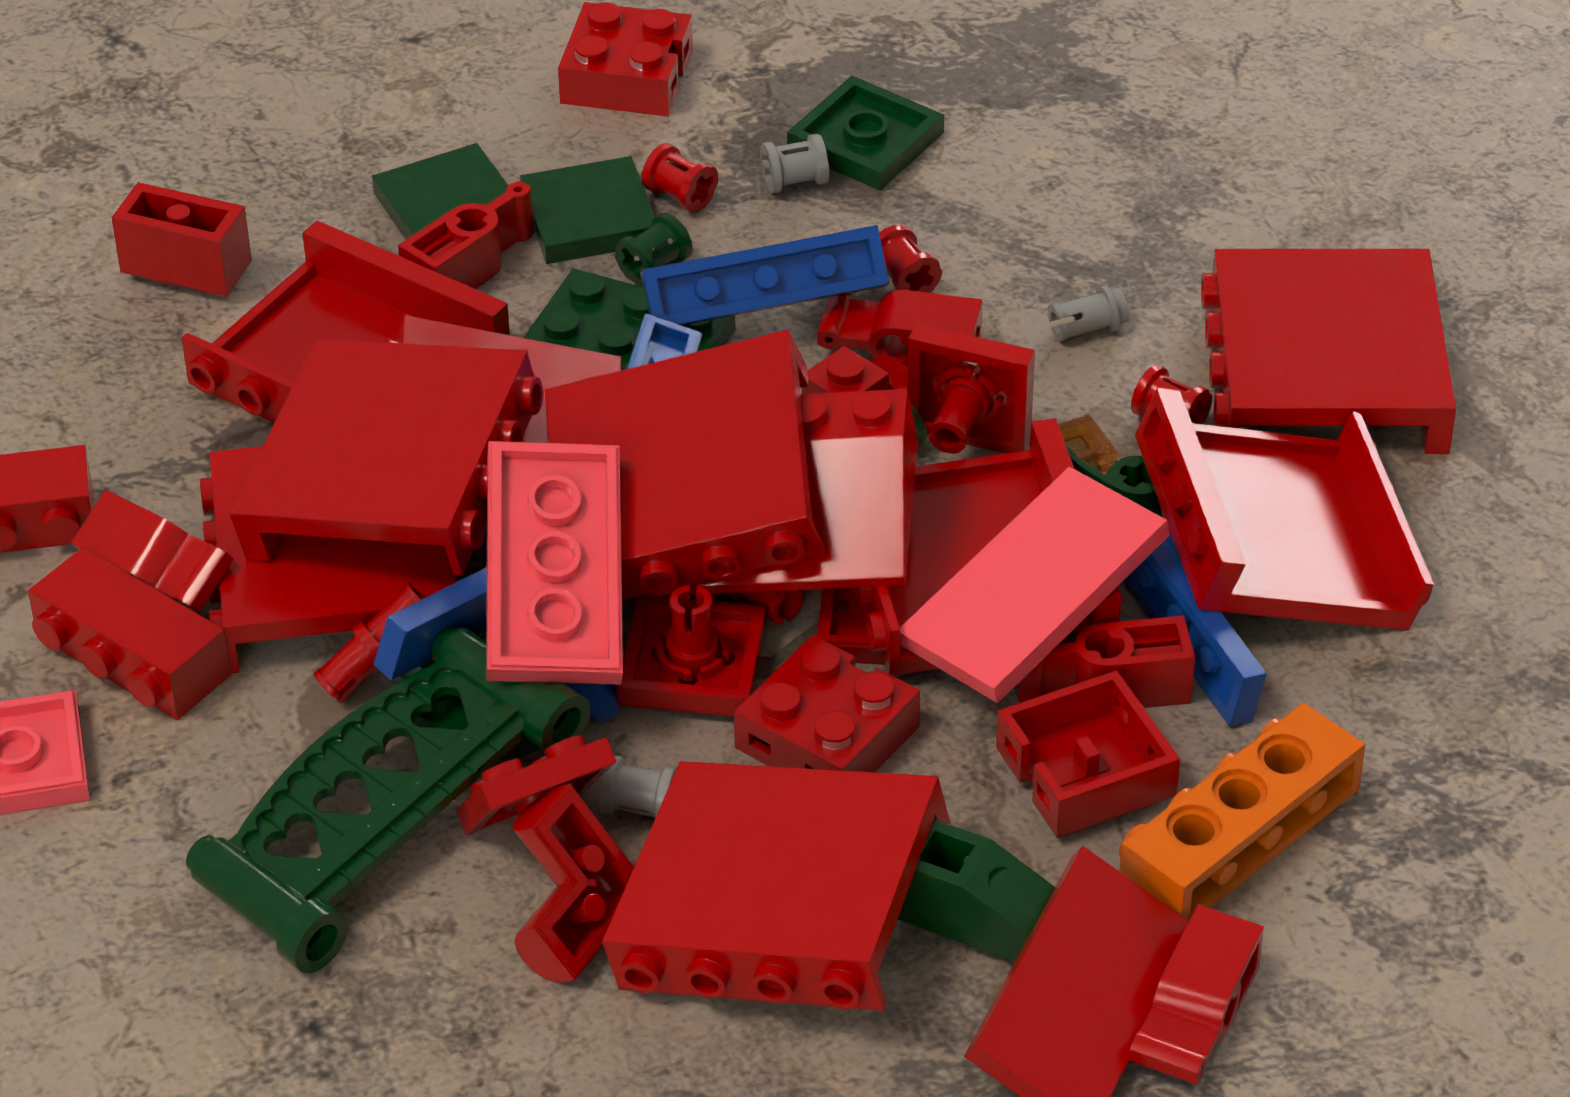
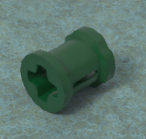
(661, 229)

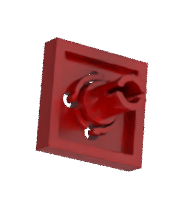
(970, 403)
(694, 642)
(511, 788)

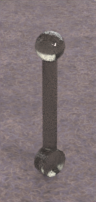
(768, 665)

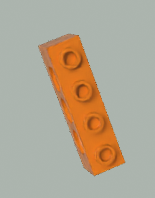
(1244, 811)

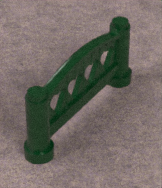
(296, 895)

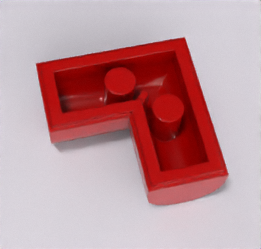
(589, 882)

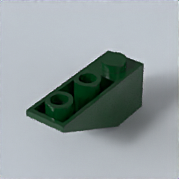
(974, 892)

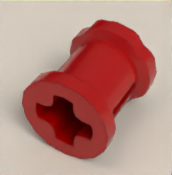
(679, 177)
(906, 262)
(1197, 399)

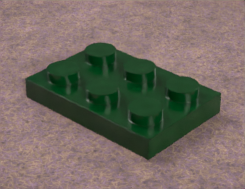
(606, 317)

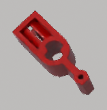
(471, 237)
(888, 323)
(153, 550)
(1148, 653)
(1199, 994)

